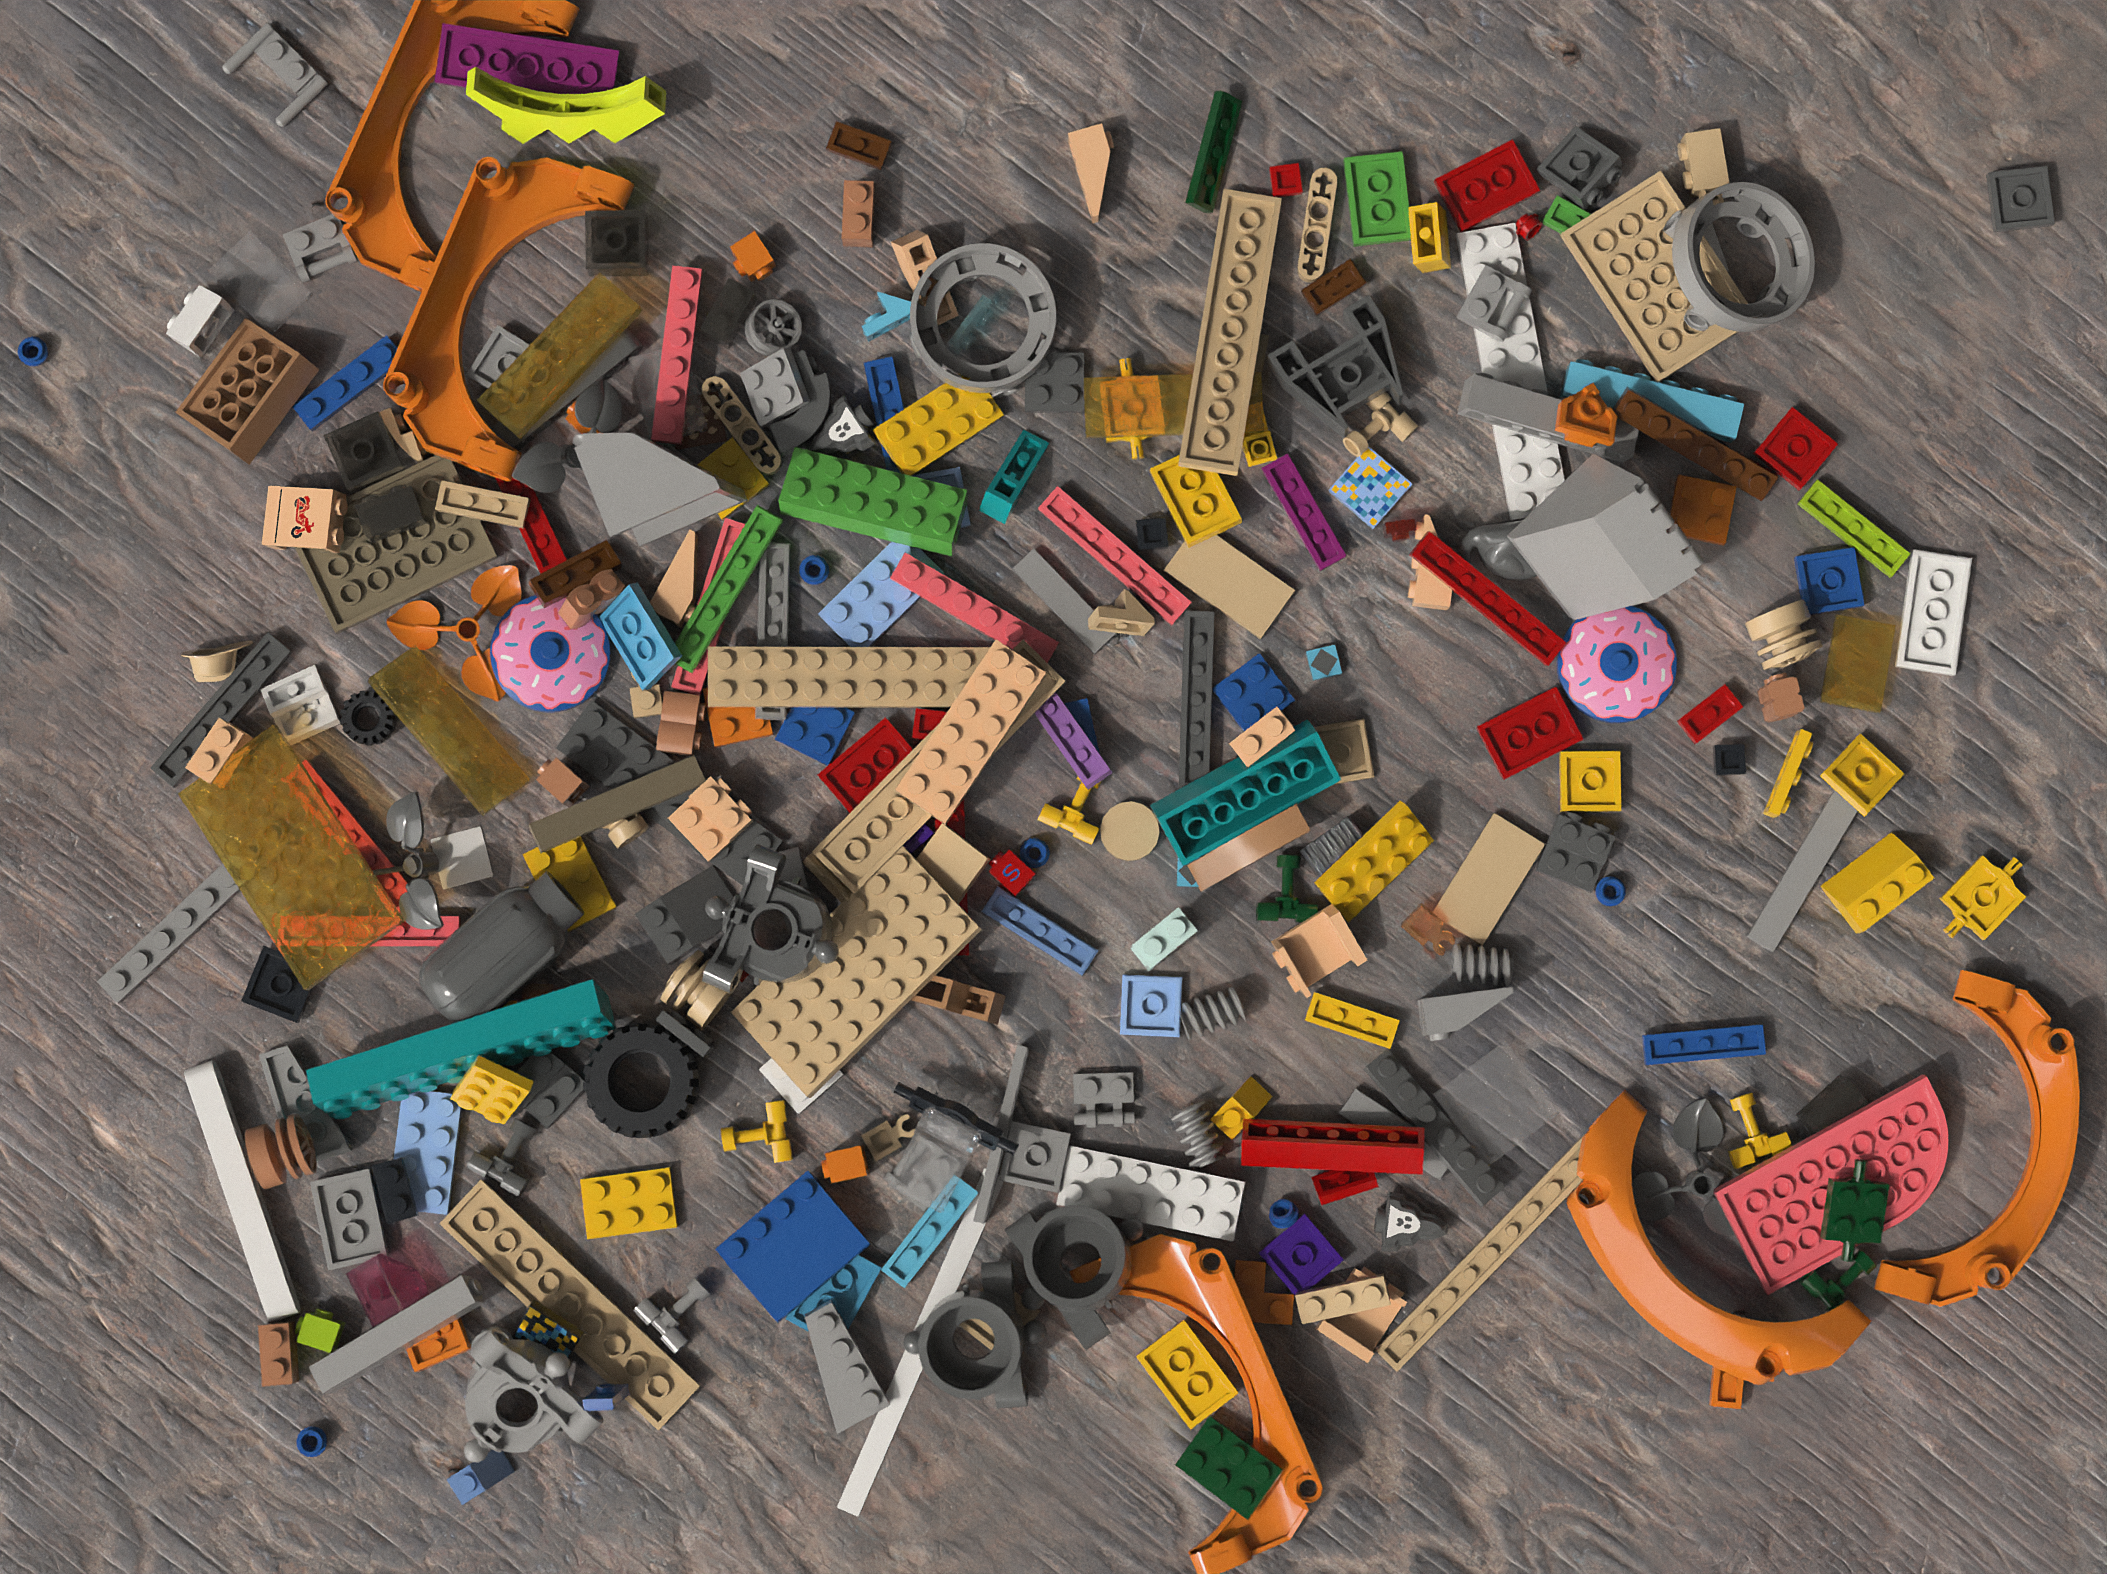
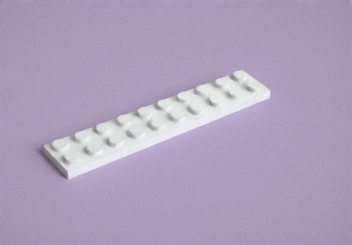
(1527, 464)

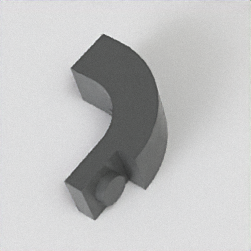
(809, 420)

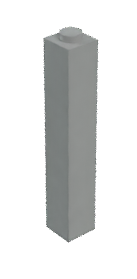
(397, 1334)

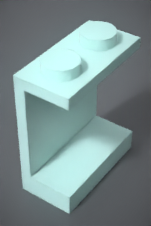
(1163, 939)

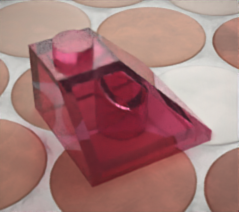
(386, 1287)

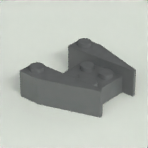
(1345, 375)

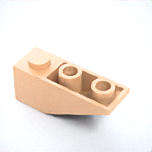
(1426, 588)

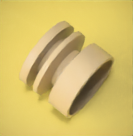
(1784, 635)
(688, 985)

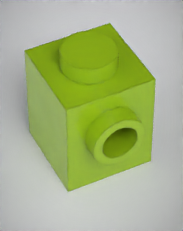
(320, 1330)

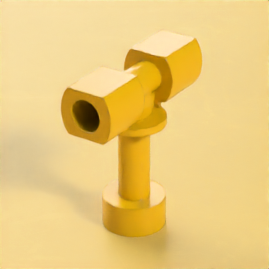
(1070, 817)
(772, 1132)
(1758, 1143)

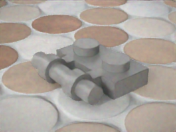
(1103, 1088)

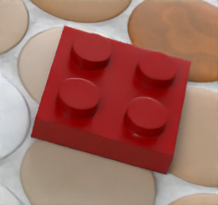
(1795, 448)

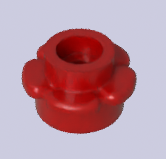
(1528, 226)

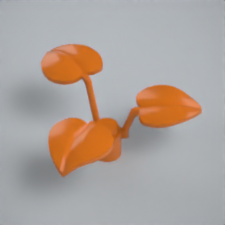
(419, 620)

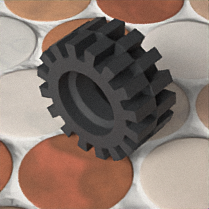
(350, 723)

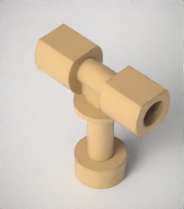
(1383, 418)

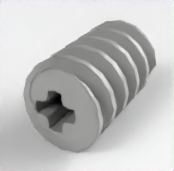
(1482, 964)
(1211, 1013)
(1197, 1135)

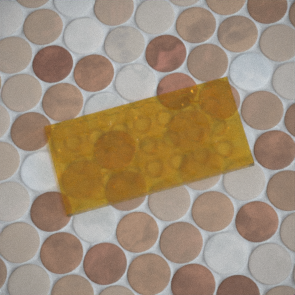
(291, 858)

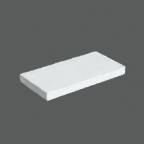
(1933, 612)

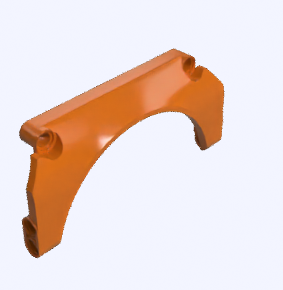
(370, 170)
(485, 227)
(1174, 1275)

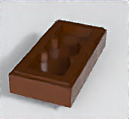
(1333, 287)

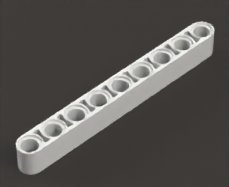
(242, 1191)

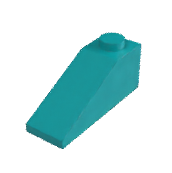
(1013, 476)

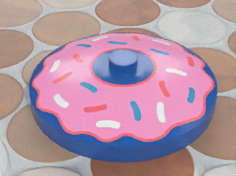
(544, 660)
(1617, 665)

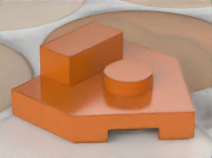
(1586, 418)

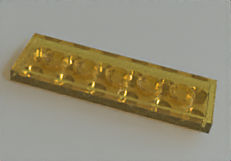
(559, 355)
(1150, 406)
(448, 730)

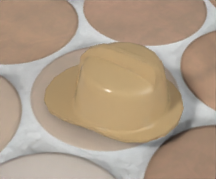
(214, 663)

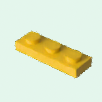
(1789, 774)
(1352, 1020)

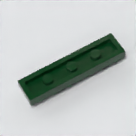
(1213, 152)

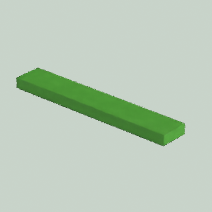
(726, 587)

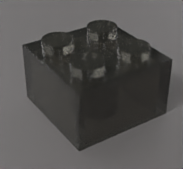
(617, 243)
(364, 452)

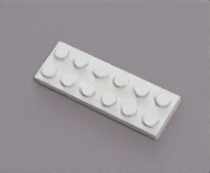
(1151, 1193)

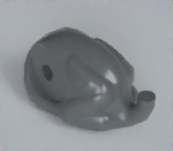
(1497, 550)

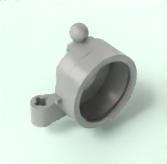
(526, 1365)

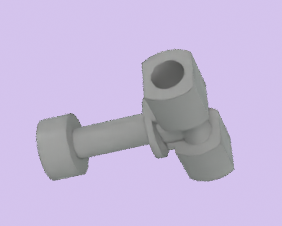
(666, 1320)

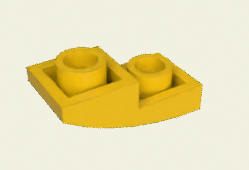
(1259, 447)

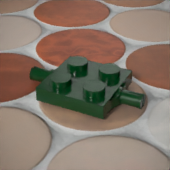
(1854, 1210)

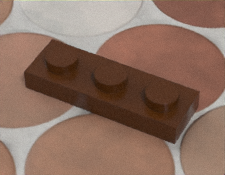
(579, 570)

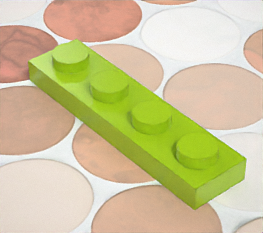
(1853, 528)

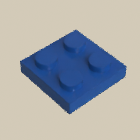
(1829, 581)
(1252, 692)
(815, 731)

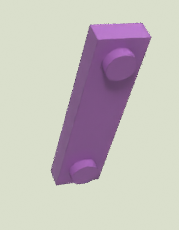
(1072, 741)

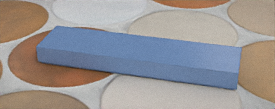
(1040, 931)

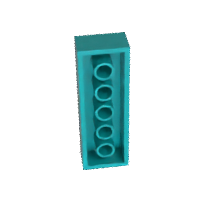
(1242, 796)

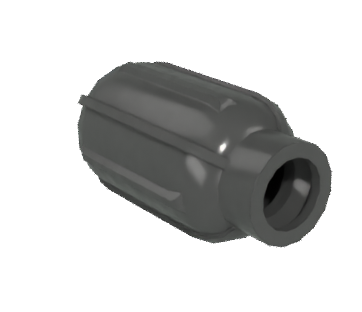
(499, 949)

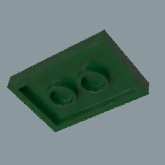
(1229, 1467)

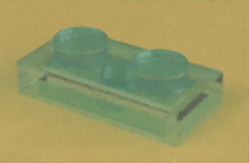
(979, 315)

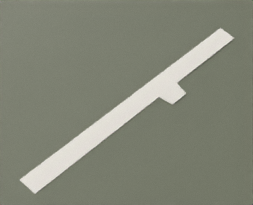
(910, 1365)

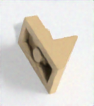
(1125, 617)

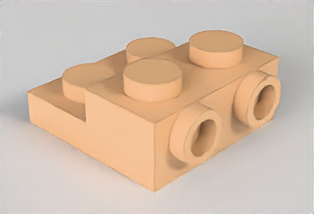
(711, 818)

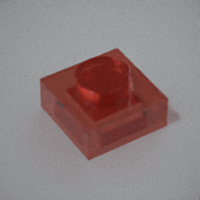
(1399, 530)

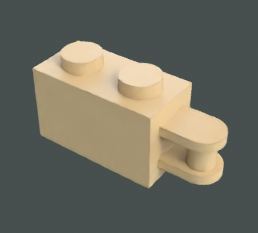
(1703, 163)

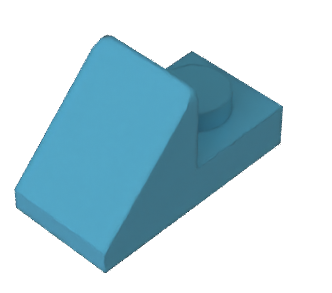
(896, 314)

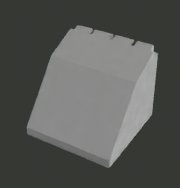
(649, 486)
(1602, 542)

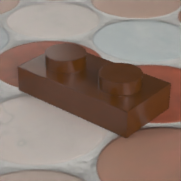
(858, 146)

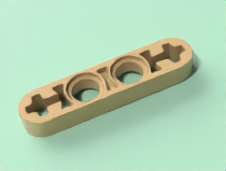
(1319, 225)
(739, 427)

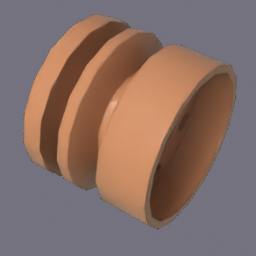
(287, 1149)

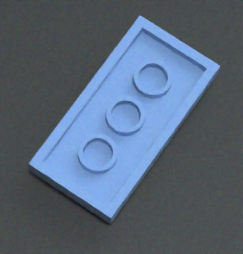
(872, 599)
(428, 1146)

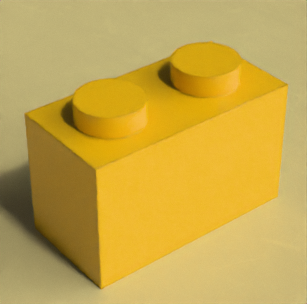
(1429, 237)

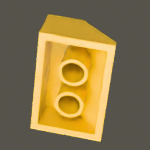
(1876, 882)

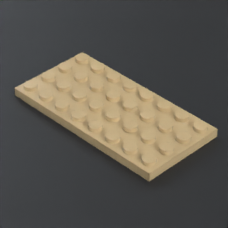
(889, 947)

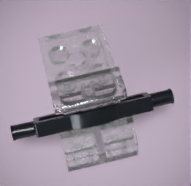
(945, 1140)

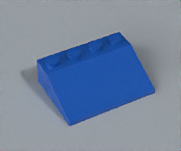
(792, 1246)

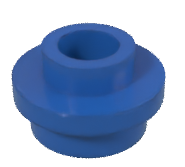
(25, 347)
(811, 561)
(1034, 843)
(1619, 887)
(1283, 1213)
(302, 1441)

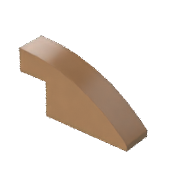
(1249, 847)
(961, 999)

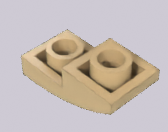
(407, 441)

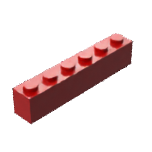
(1332, 1146)

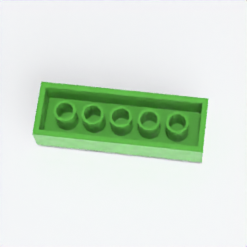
(873, 501)

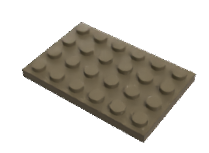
(386, 573)

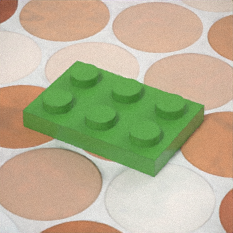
(1377, 198)

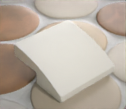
(301, 705)

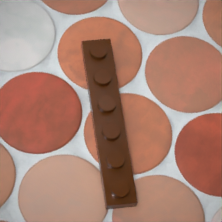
(1694, 444)

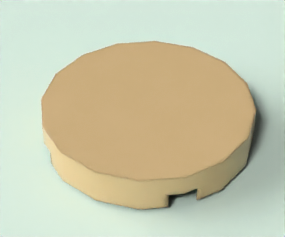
(1129, 831)

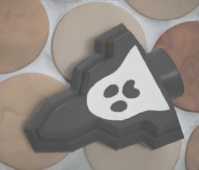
(844, 430)
(1405, 1223)

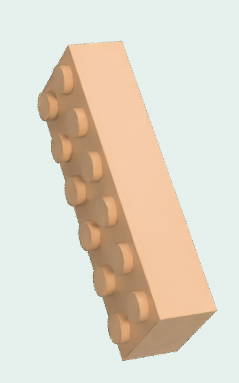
(970, 732)

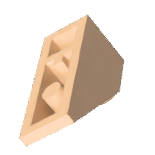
(1091, 157)
(914, 257)
(677, 591)

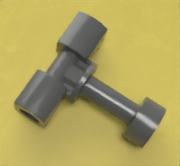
(501, 1167)

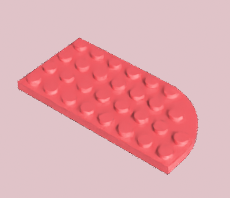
(1782, 1201)

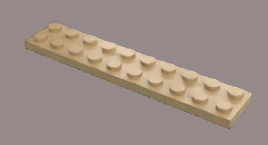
(1230, 332)
(839, 676)
(888, 819)
(538, 1271)

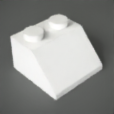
(199, 320)

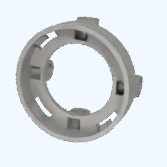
(1759, 214)
(964, 266)

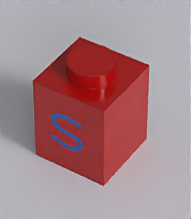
(1011, 872)

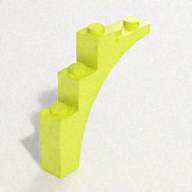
(569, 116)

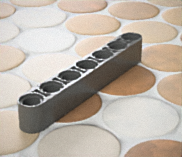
(608, 363)

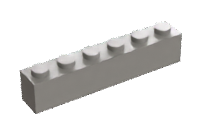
(1532, 414)

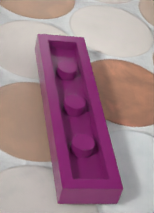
(1303, 512)

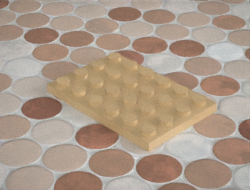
(1635, 275)

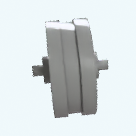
(773, 327)

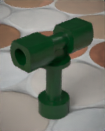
(1286, 906)
(1832, 1292)

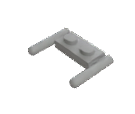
(286, 64)

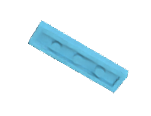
(927, 1236)

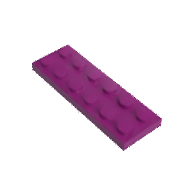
(524, 61)

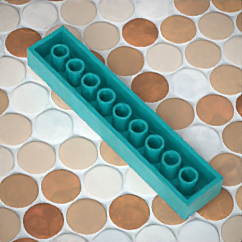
(449, 1051)

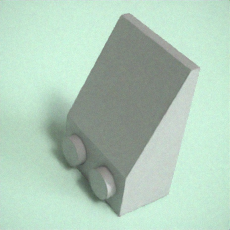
(1452, 1012)

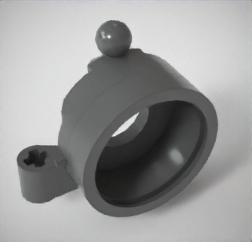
(763, 891)
(1043, 1249)
(998, 1370)

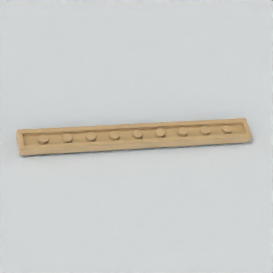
(1482, 1260)

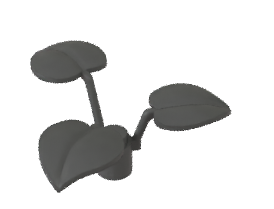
(545, 462)
(420, 903)
(1696, 1129)

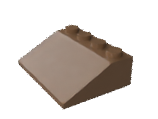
(247, 390)

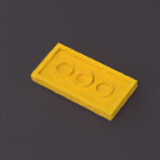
(935, 426)
(1374, 861)

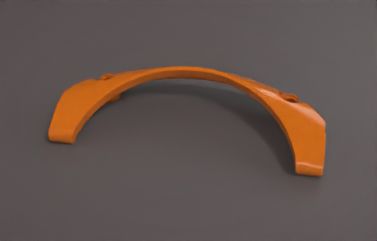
(2054, 1111)
(1629, 1261)

